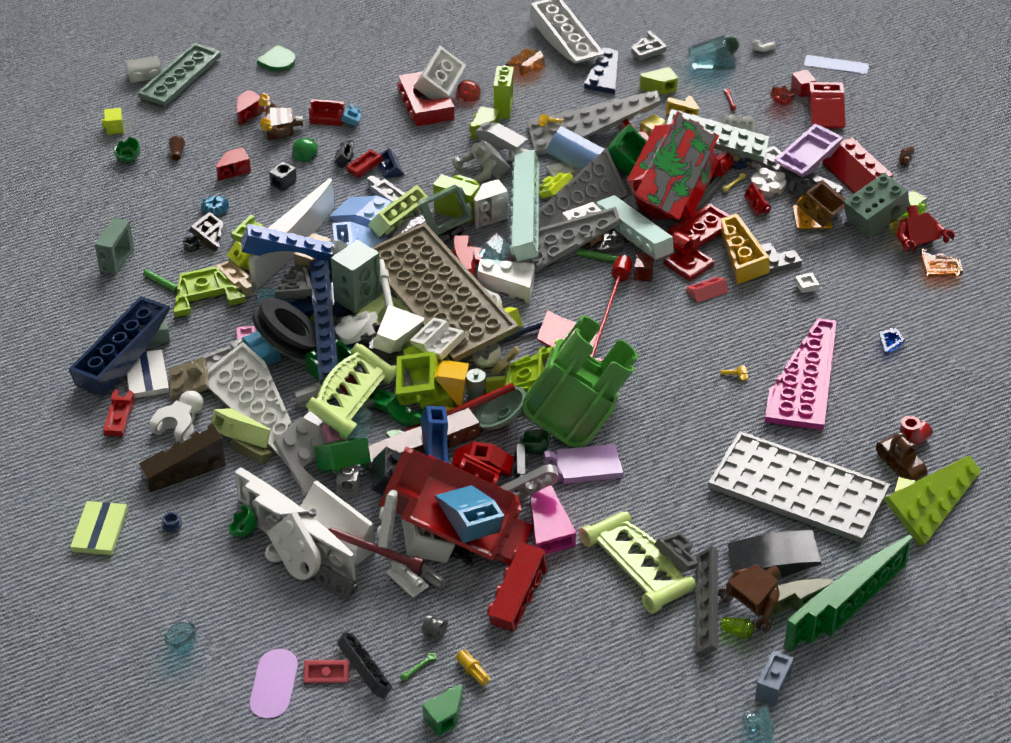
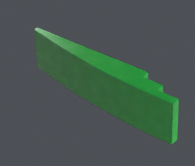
(846, 595)

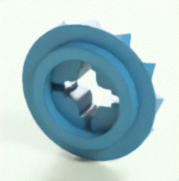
(221, 205)

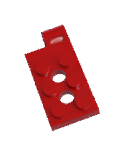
(698, 230)

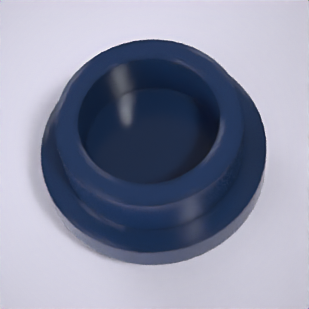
(171, 522)

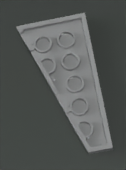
(590, 185)
(569, 235)

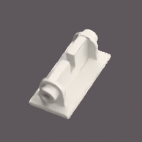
(406, 579)

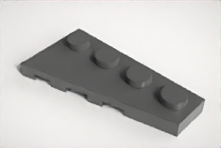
(295, 283)

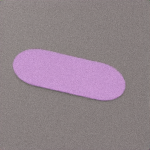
(273, 683)

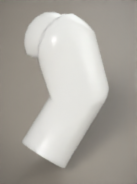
(763, 47)

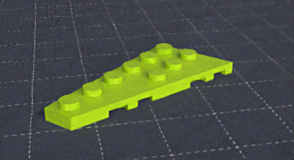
(930, 499)

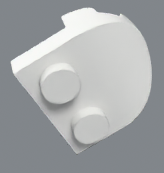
(352, 328)

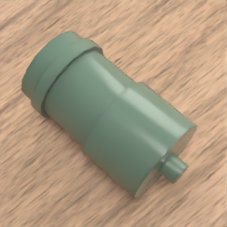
(475, 384)

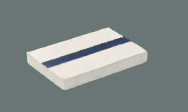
(148, 375)

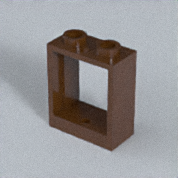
(822, 193)

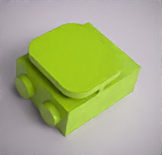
(449, 204)

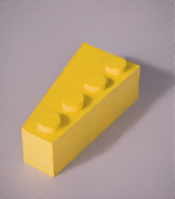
(744, 251)

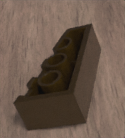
(184, 460)

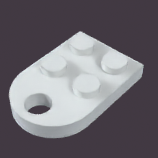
(295, 546)

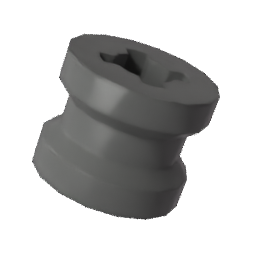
(434, 626)

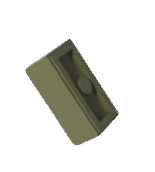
(254, 452)

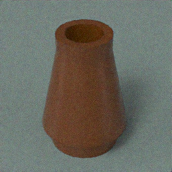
(176, 147)

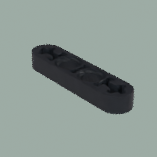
(364, 665)

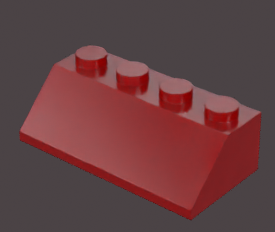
(854, 165)

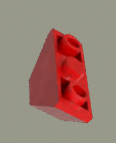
(488, 454)

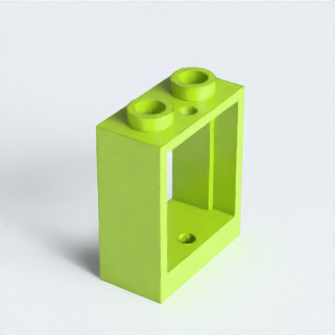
(503, 90)
(417, 393)

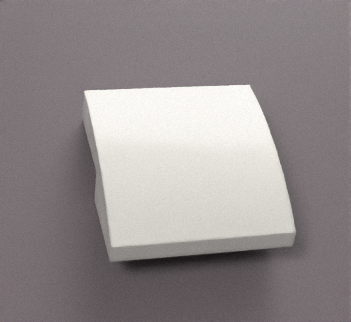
(438, 337)

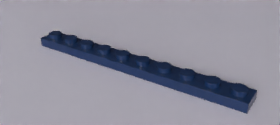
(323, 317)

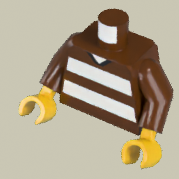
(278, 120)

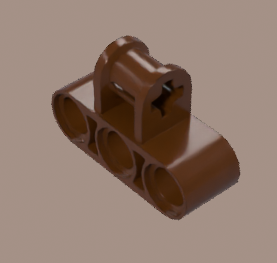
(901, 457)

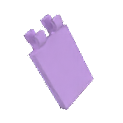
(585, 463)

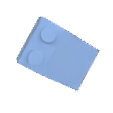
(359, 209)

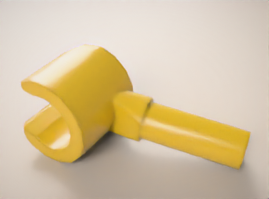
(544, 119)
(741, 372)

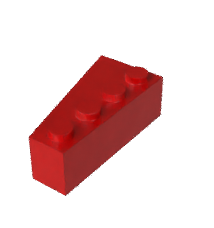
(517, 587)

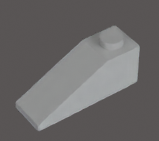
(500, 136)

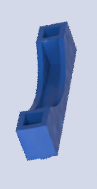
(262, 240)
(434, 432)

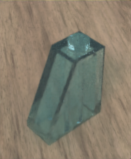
(712, 55)

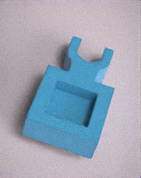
(351, 115)

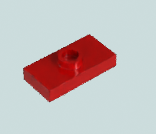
(364, 163)

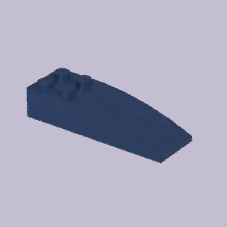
(119, 346)

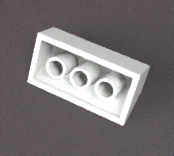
(341, 516)

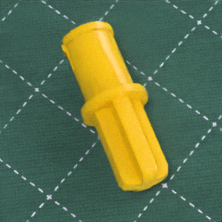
(472, 667)

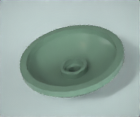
(501, 410)

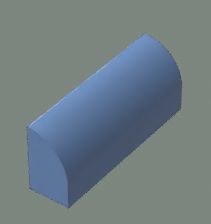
(573, 148)

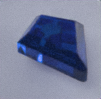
(890, 339)

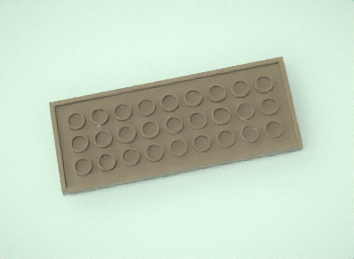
(439, 286)

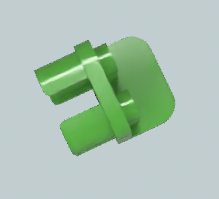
(577, 390)

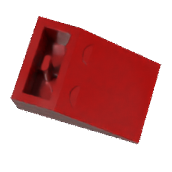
(827, 104)

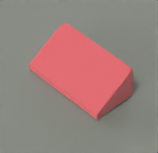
(708, 289)
(326, 671)

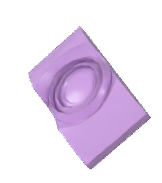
(809, 150)

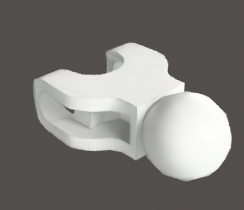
(178, 416)

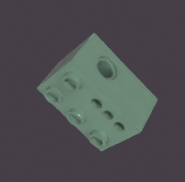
(876, 205)
(356, 276)

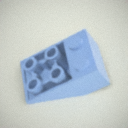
(350, 232)

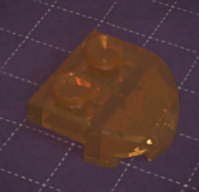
(527, 61)

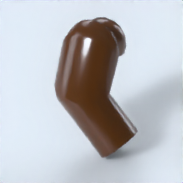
(903, 158)

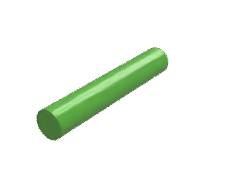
(596, 255)
(158, 279)

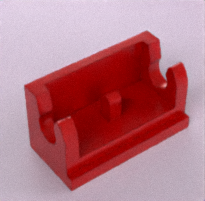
(326, 112)
(479, 468)

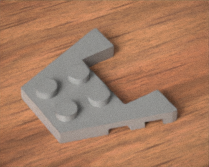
(297, 450)

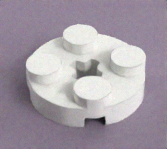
(776, 182)

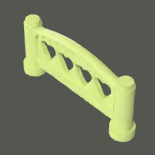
(340, 417)
(657, 591)

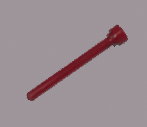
(413, 563)

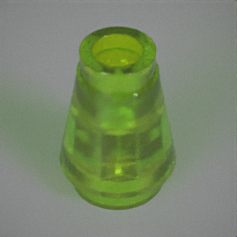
(739, 627)

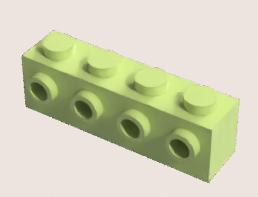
(397, 211)

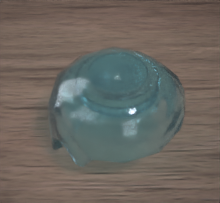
(181, 637)

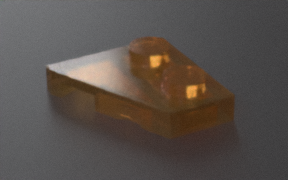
(940, 265)

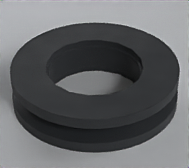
(269, 323)

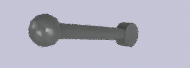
(312, 512)

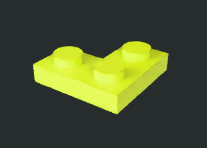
(552, 185)

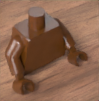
(756, 591)

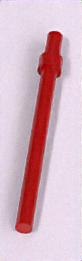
(478, 401)

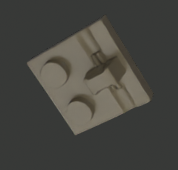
(188, 377)

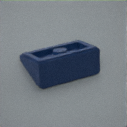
(390, 165)

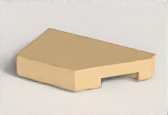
(505, 361)

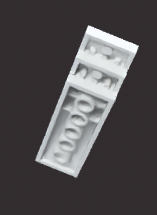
(300, 220)
(267, 501)

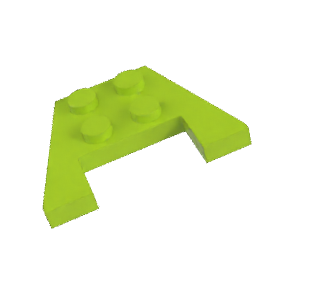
(204, 284)
(527, 369)

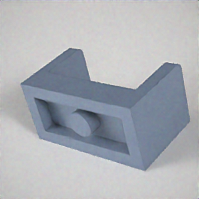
(773, 676)

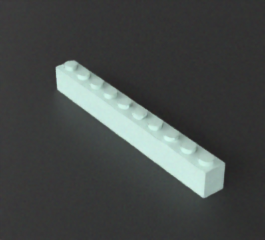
(525, 206)

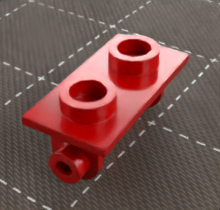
(756, 200)

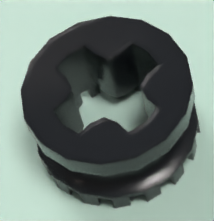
(191, 243)

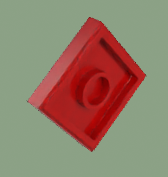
(689, 265)

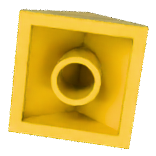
(452, 378)

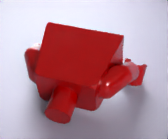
(920, 229)

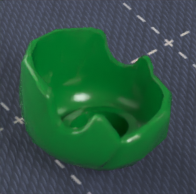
(304, 149)
(127, 150)
(244, 522)

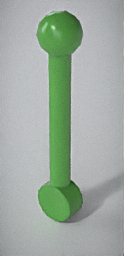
(430, 657)

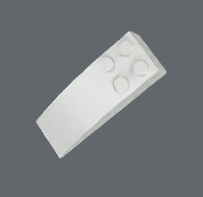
(564, 30)

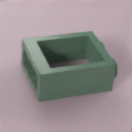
(466, 209)
(114, 246)

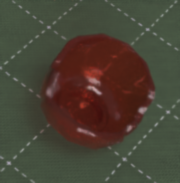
(468, 90)
(782, 96)

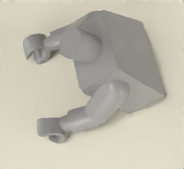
(488, 158)

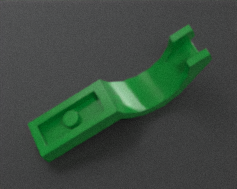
(400, 413)

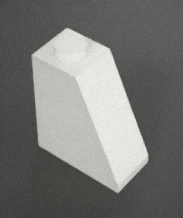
(396, 329)

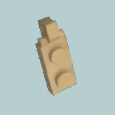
(236, 276)

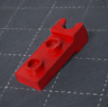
(118, 414)

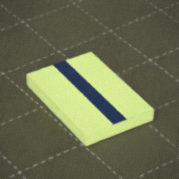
(99, 528)

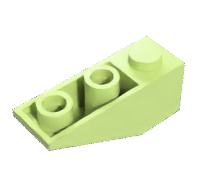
(240, 427)

